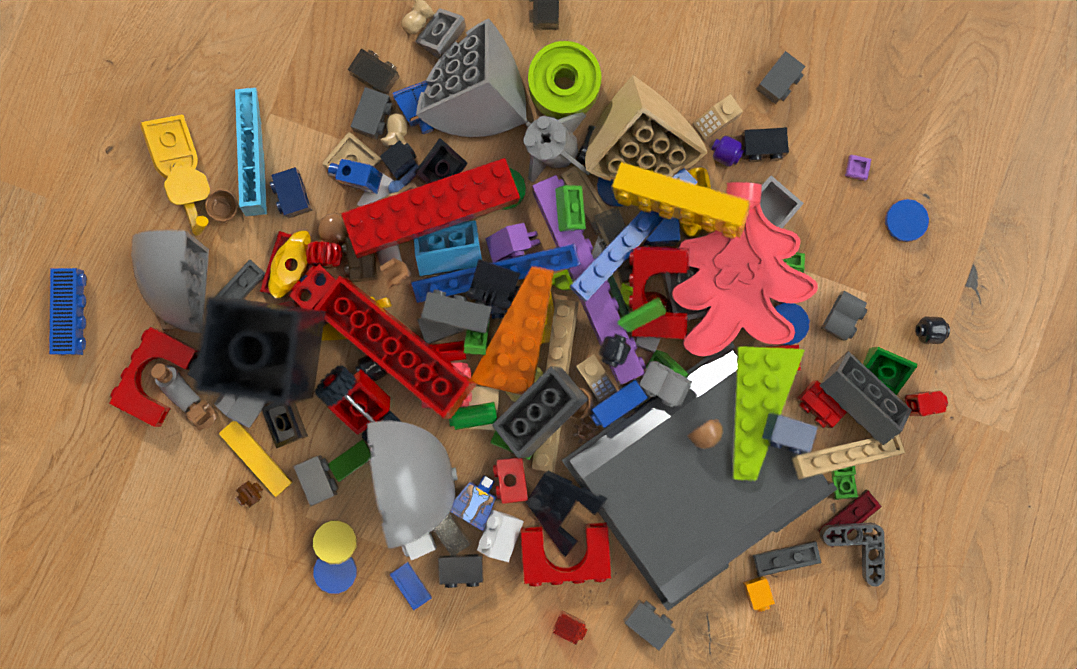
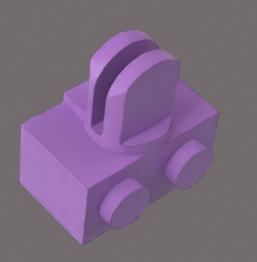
(511, 242)

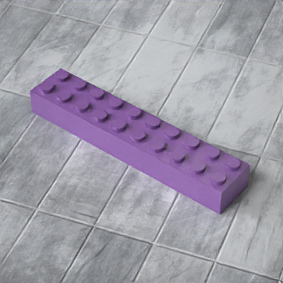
(600, 307)

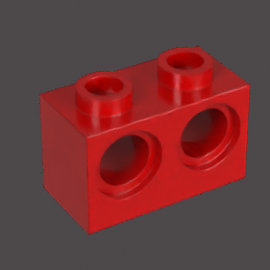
(309, 284)

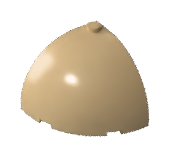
(642, 132)

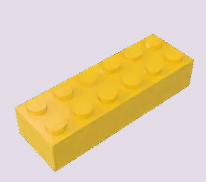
(680, 200)

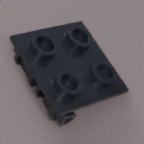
(493, 284)

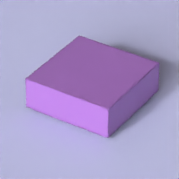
(858, 167)

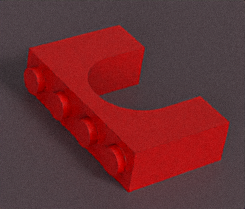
(645, 263)
(130, 394)
(593, 566)

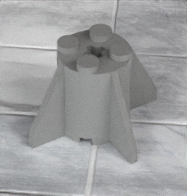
(552, 143)

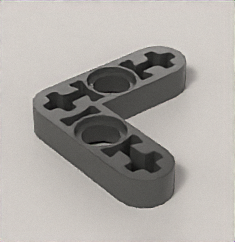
(867, 542)

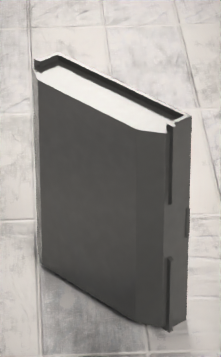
(679, 502)

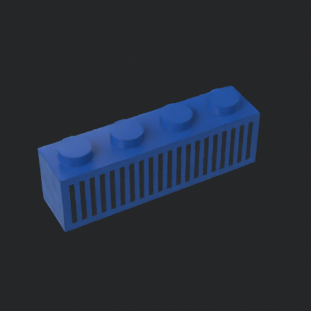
(67, 311)

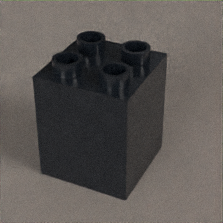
(259, 350)

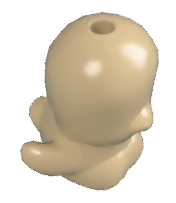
(417, 17)
(396, 128)

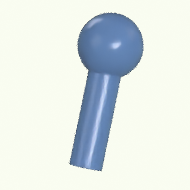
(397, 185)

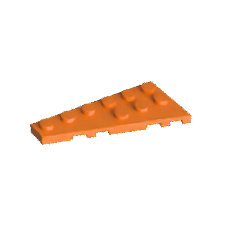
(516, 346)

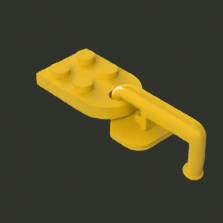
(172, 146)

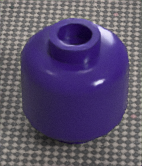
(727, 151)

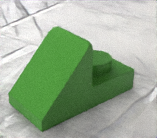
(476, 342)

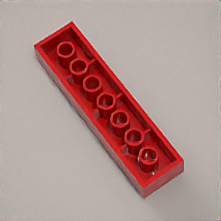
(430, 208)
(395, 347)

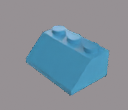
(448, 249)

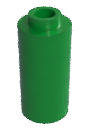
(474, 416)

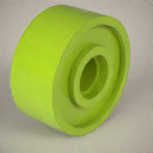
(569, 61)

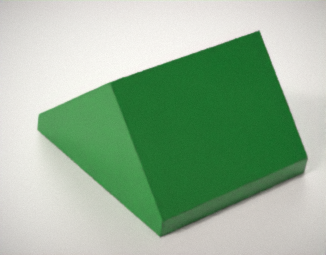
(889, 368)

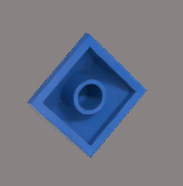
(665, 234)

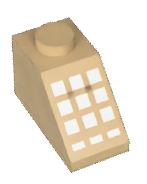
(717, 117)
(596, 378)

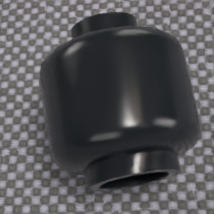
(932, 330)
(614, 350)
(371, 368)

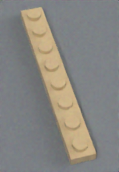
(558, 356)

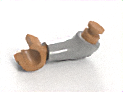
(392, 266)
(181, 394)

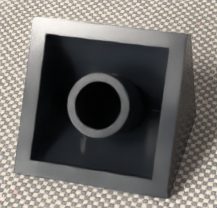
(440, 163)
(284, 423)

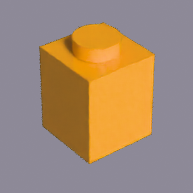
(759, 593)

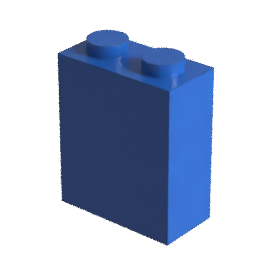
(618, 404)

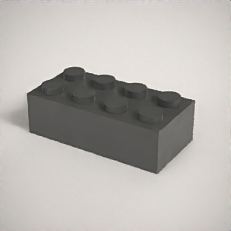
(866, 398)
(540, 412)

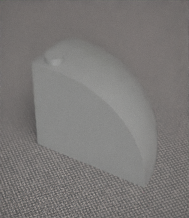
(474, 87)
(172, 276)
(410, 480)

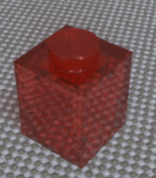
(570, 627)

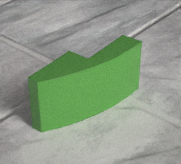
(845, 483)

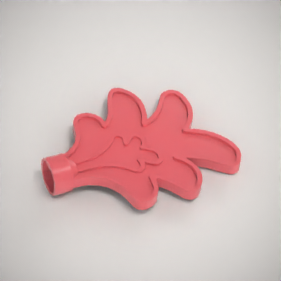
(739, 278)

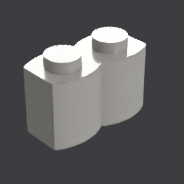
(666, 384)

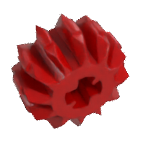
(323, 253)

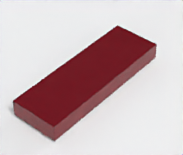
(855, 512)

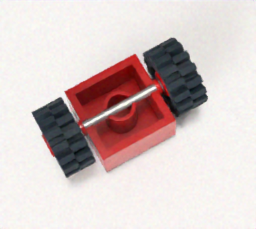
(355, 399)

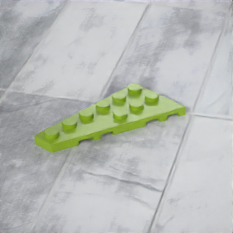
(761, 389)

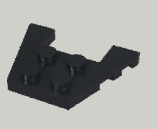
(553, 502)

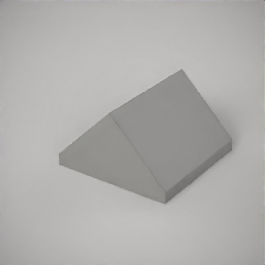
(441, 32)
(240, 409)

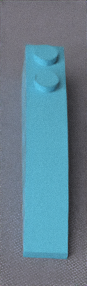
(250, 153)

